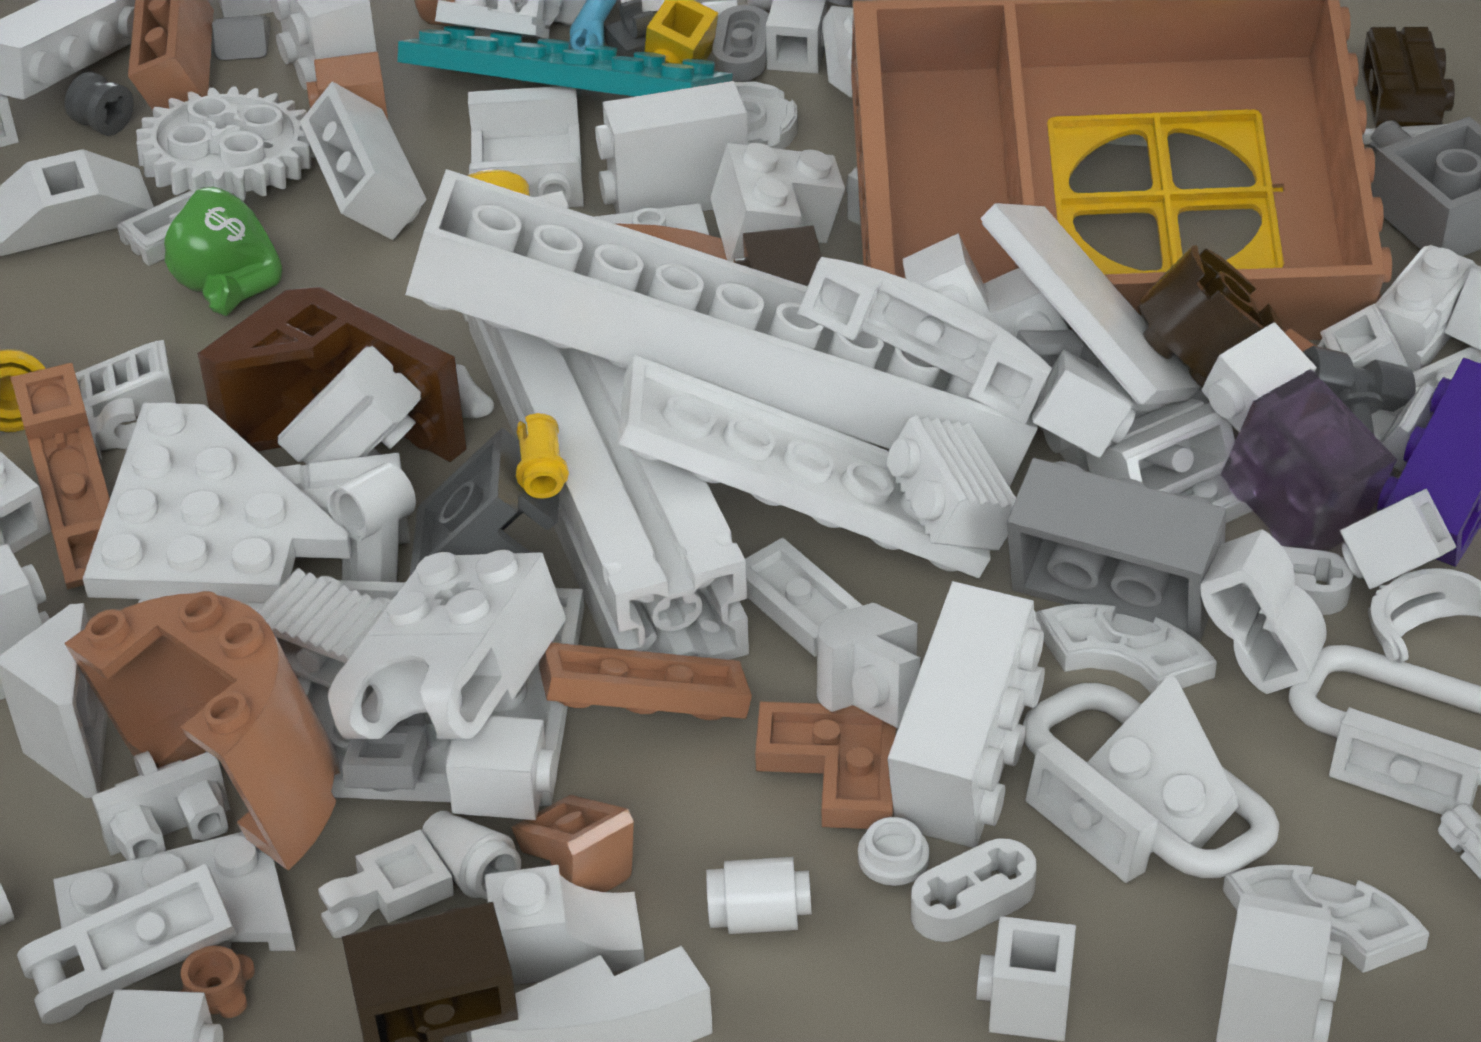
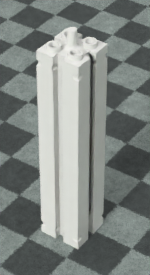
(633, 528)

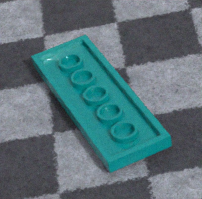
(554, 63)

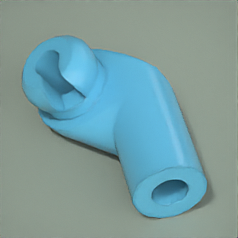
(589, 24)

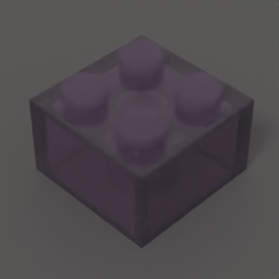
(1306, 464)

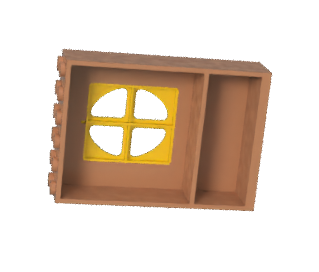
(1012, 94)

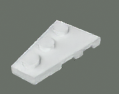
(240, 870)

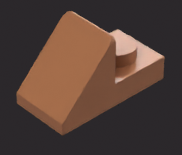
(584, 839)

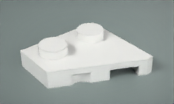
(1169, 766)

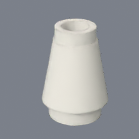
(470, 851)

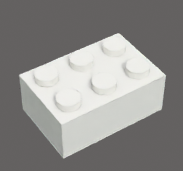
(966, 714)

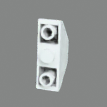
(68, 199)

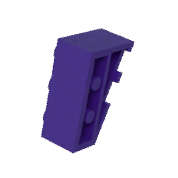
(1447, 459)

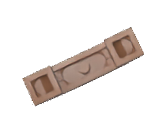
(64, 463)

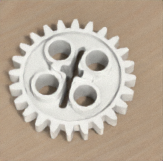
(224, 143)

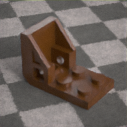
(297, 344)

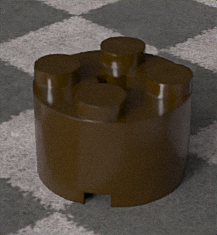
(1201, 311)

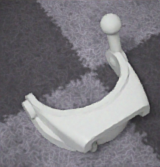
(1419, 599)

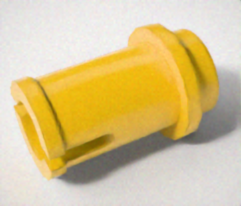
(541, 466)

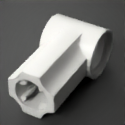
(371, 513)

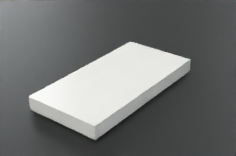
(1088, 302)

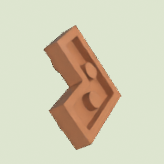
(842, 745)

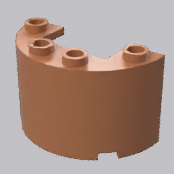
(214, 679)

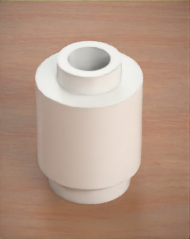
(757, 895)

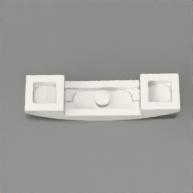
(930, 327)

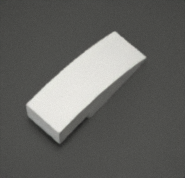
(587, 1003)

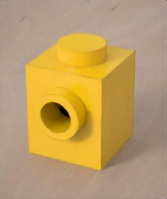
(682, 31)

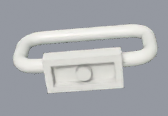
(1385, 753)
(1109, 820)

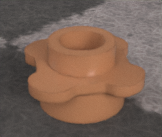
(218, 966)

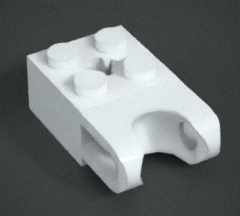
(450, 645)

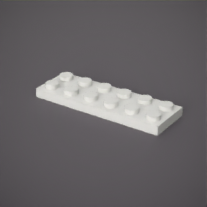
(775, 459)

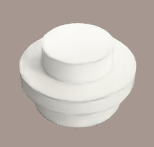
(893, 852)

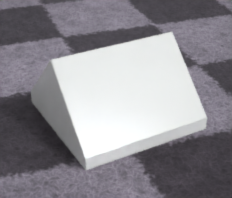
(53, 703)

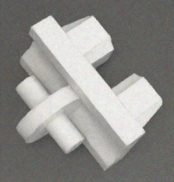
(160, 802)

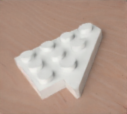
(202, 515)

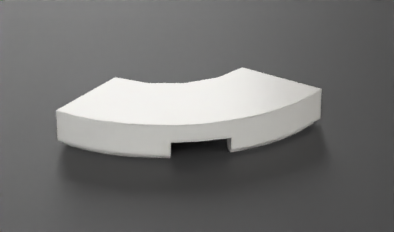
(1106, 640)
(1363, 918)

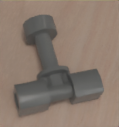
(1364, 389)

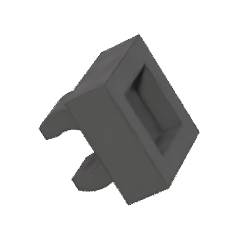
(630, 32)

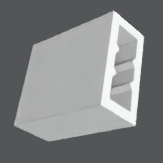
(668, 146)

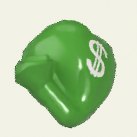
(221, 250)

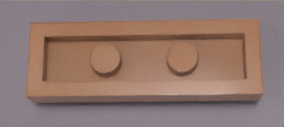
(644, 681)

